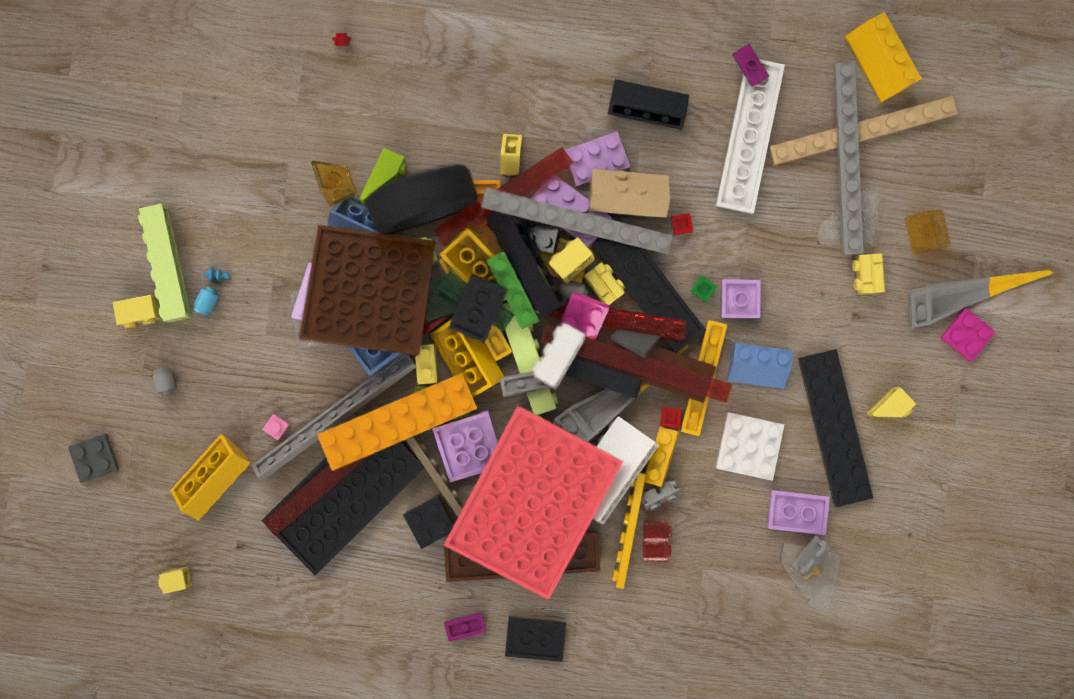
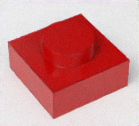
(681, 224)
(670, 417)

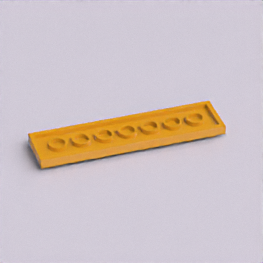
(396, 421)

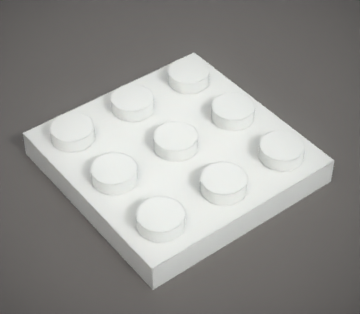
(749, 446)

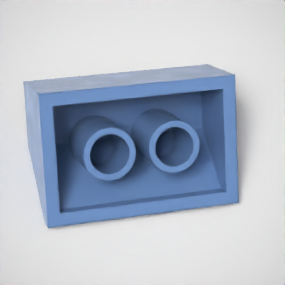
(351, 215)
(759, 365)

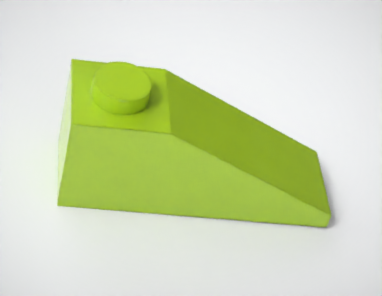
(387, 169)

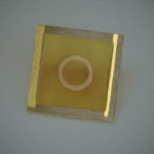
(334, 181)
(927, 231)

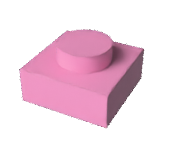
(276, 426)

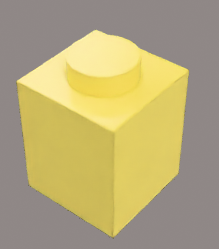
(175, 580)

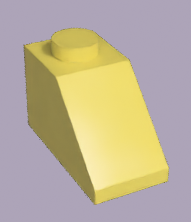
(510, 154)
(893, 404)

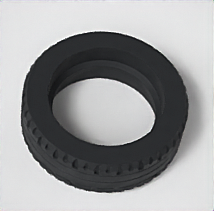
(421, 198)

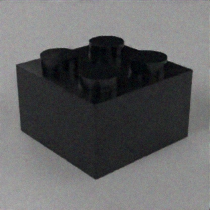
(429, 521)

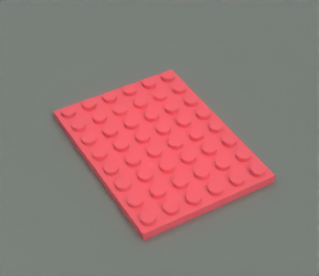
(533, 502)

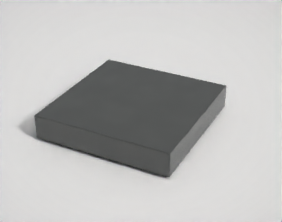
(635, 342)

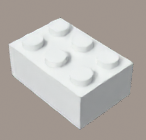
(558, 355)

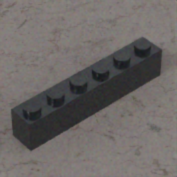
(526, 262)

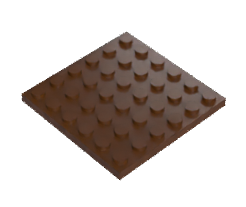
(367, 290)

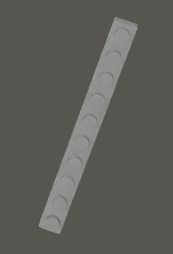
(848, 158)
(576, 221)
(333, 416)

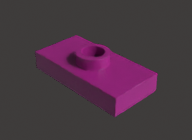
(750, 65)

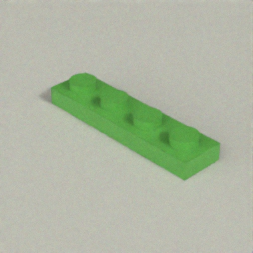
(515, 295)

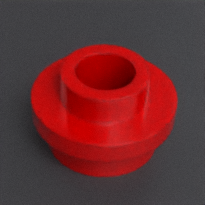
(341, 39)

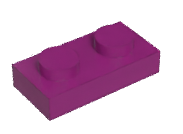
(465, 626)

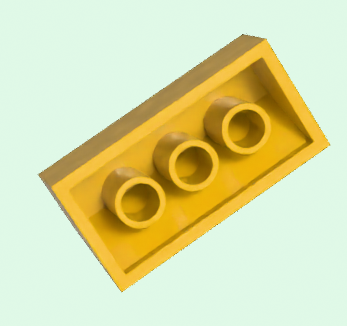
(882, 57)
(468, 255)
(467, 357)
(209, 477)

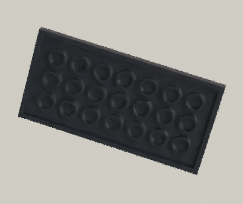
(347, 506)

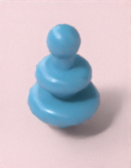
(211, 274)

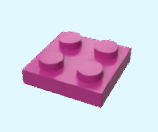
(585, 314)
(967, 335)

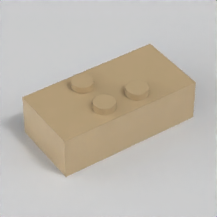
(629, 193)

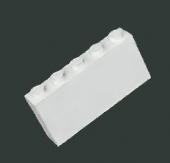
(635, 451)

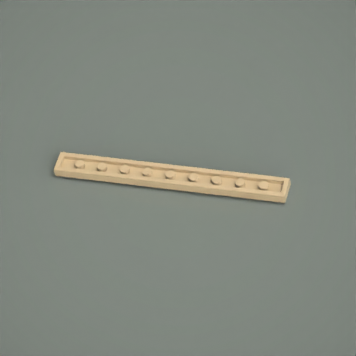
(867, 130)

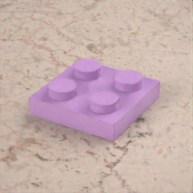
(740, 298)

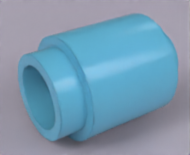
(205, 301)

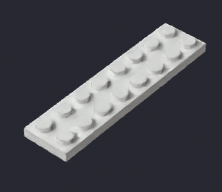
(749, 141)

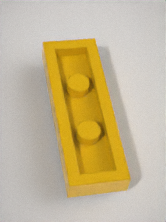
(661, 458)

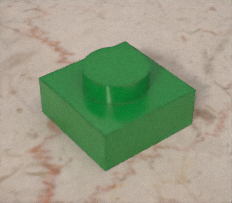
(703, 289)

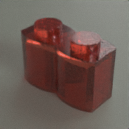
(656, 540)

